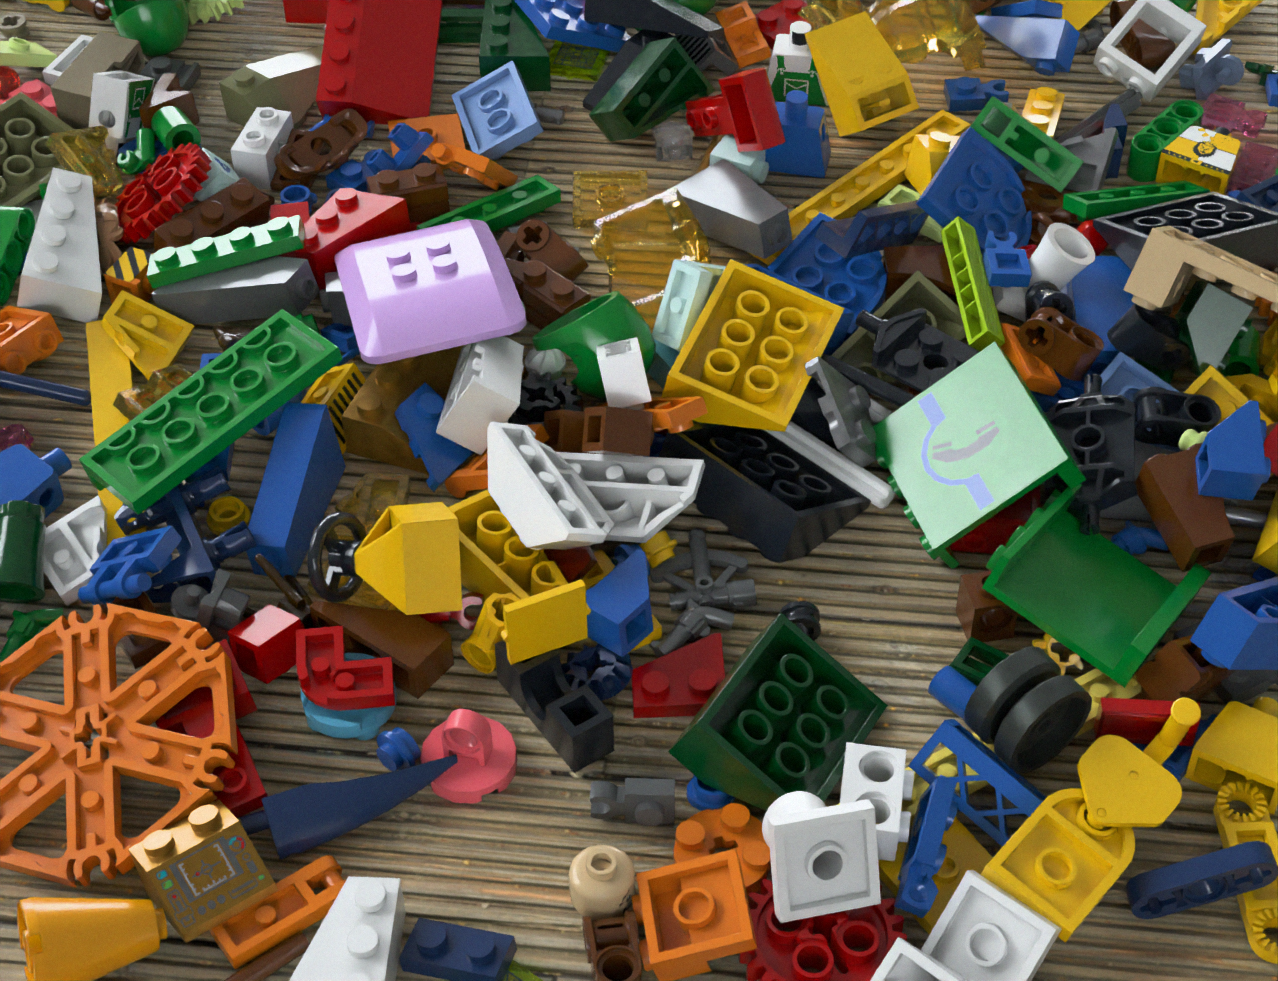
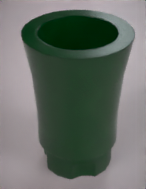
(22, 552)

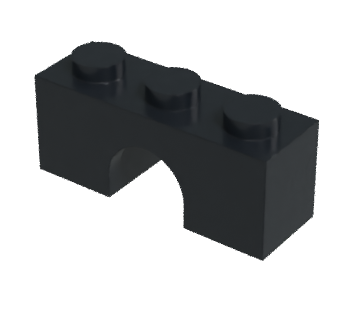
(570, 720)

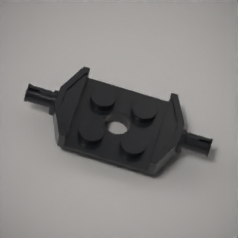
(910, 345)
(1109, 463)

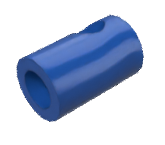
(952, 690)

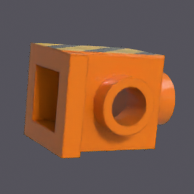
(130, 275)

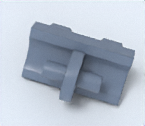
(1211, 70)

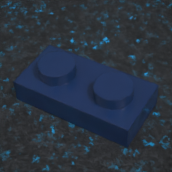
(457, 952)

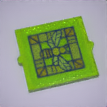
(577, 61)

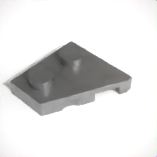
(1095, 153)

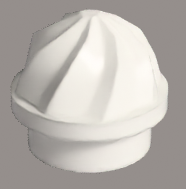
(545, 361)

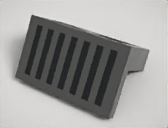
(708, 51)

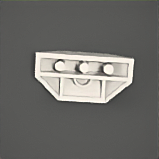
(638, 490)
(541, 492)

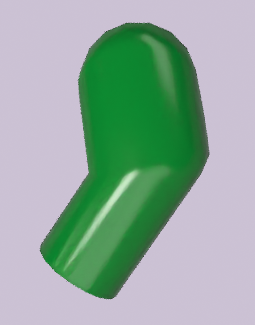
(137, 160)

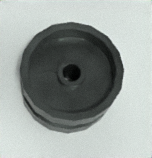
(1027, 709)

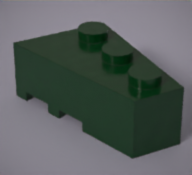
(512, 36)
(650, 91)

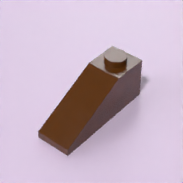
(418, 648)

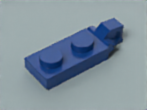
(924, 847)

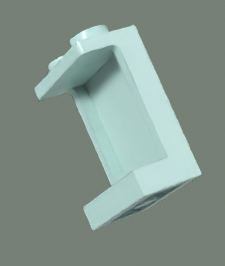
(683, 300)

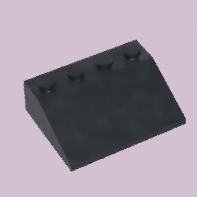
(1211, 217)
(765, 489)

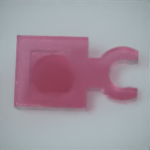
(1231, 115)

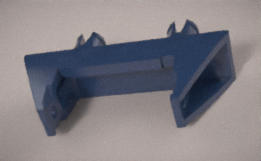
(198, 555)

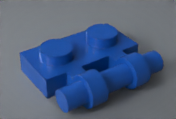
(124, 566)

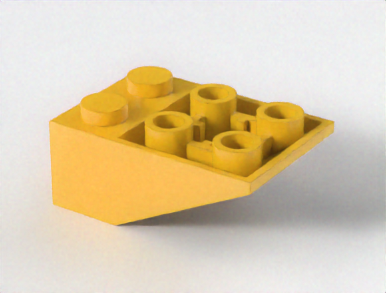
(860, 74)

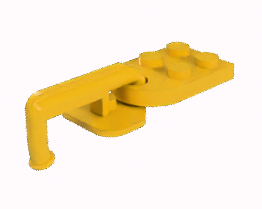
(1070, 861)

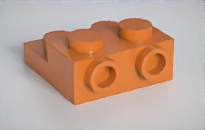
(26, 338)
(693, 915)

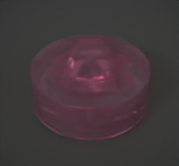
(13, 435)

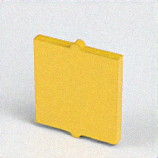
(545, 621)

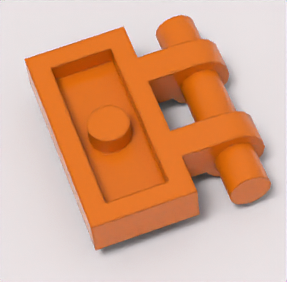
(473, 165)

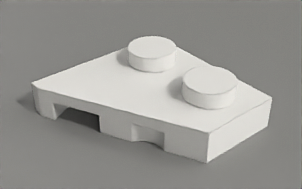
(73, 548)

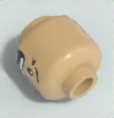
(602, 882)

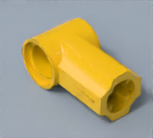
(479, 646)

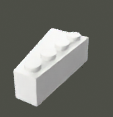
(63, 256)

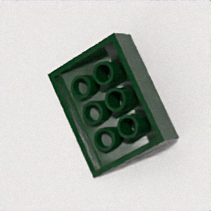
(778, 720)

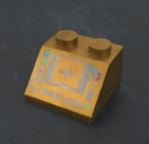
(202, 870)

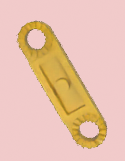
(1257, 906)

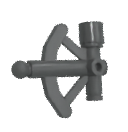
(705, 592)

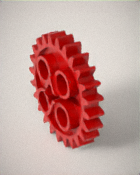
(161, 191)
(786, 954)

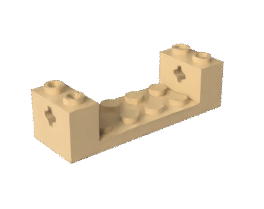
(1173, 256)

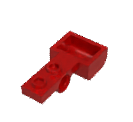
(741, 109)
(195, 718)

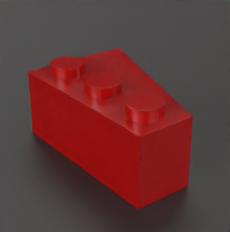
(348, 220)

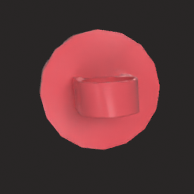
(483, 754)

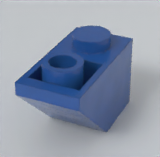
(1233, 456)
(621, 606)

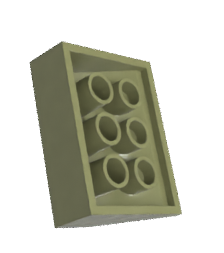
(23, 151)

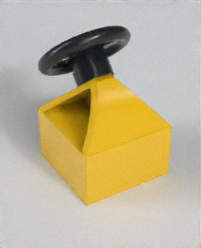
(405, 557)

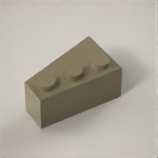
(74, 86)

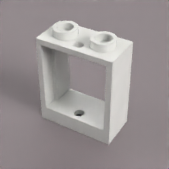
(1166, 19)

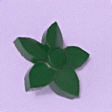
(1261, 70)

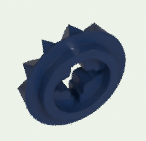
(606, 680)

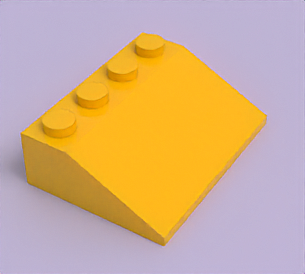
(752, 350)

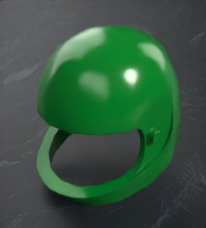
(155, 23)
(596, 324)

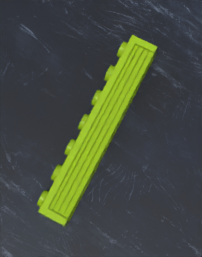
(971, 285)

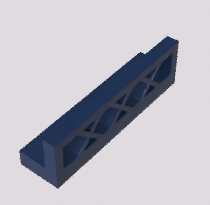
(874, 229)

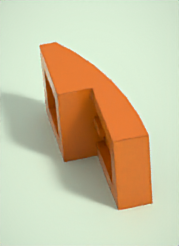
(743, 34)

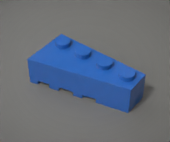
(1242, 628)

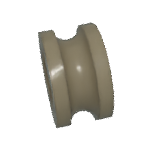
(13, 26)

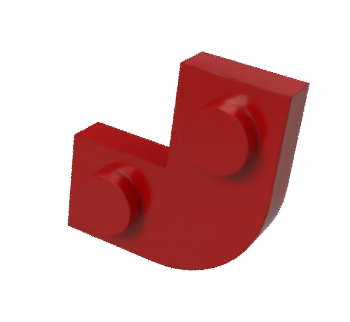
(339, 683)

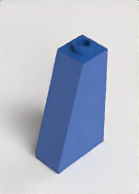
(1101, 302)
(295, 487)

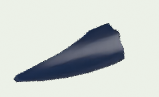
(327, 810)

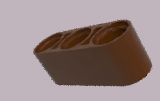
(1142, 41)

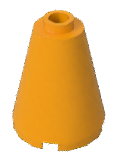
(86, 935)

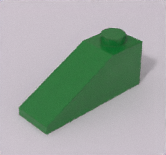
(1027, 144)

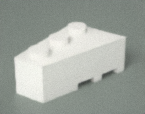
(482, 391)
(358, 935)

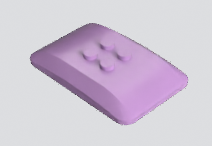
(428, 291)

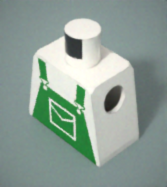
(794, 67)
(116, 104)

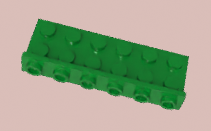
(209, 411)

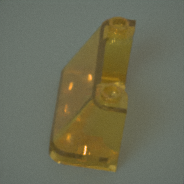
(642, 245)

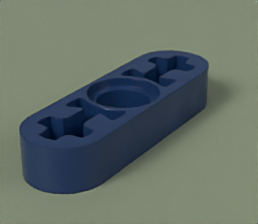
(1201, 880)

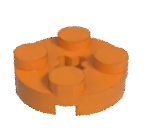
(728, 828)

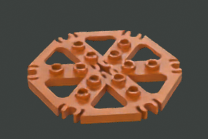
(123, 721)

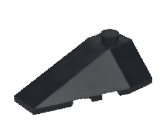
(652, 15)

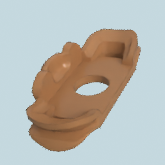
(107, 233)

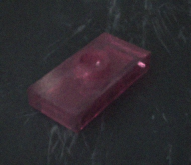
(1254, 166)

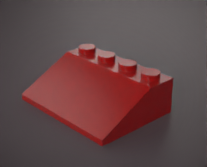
(379, 58)

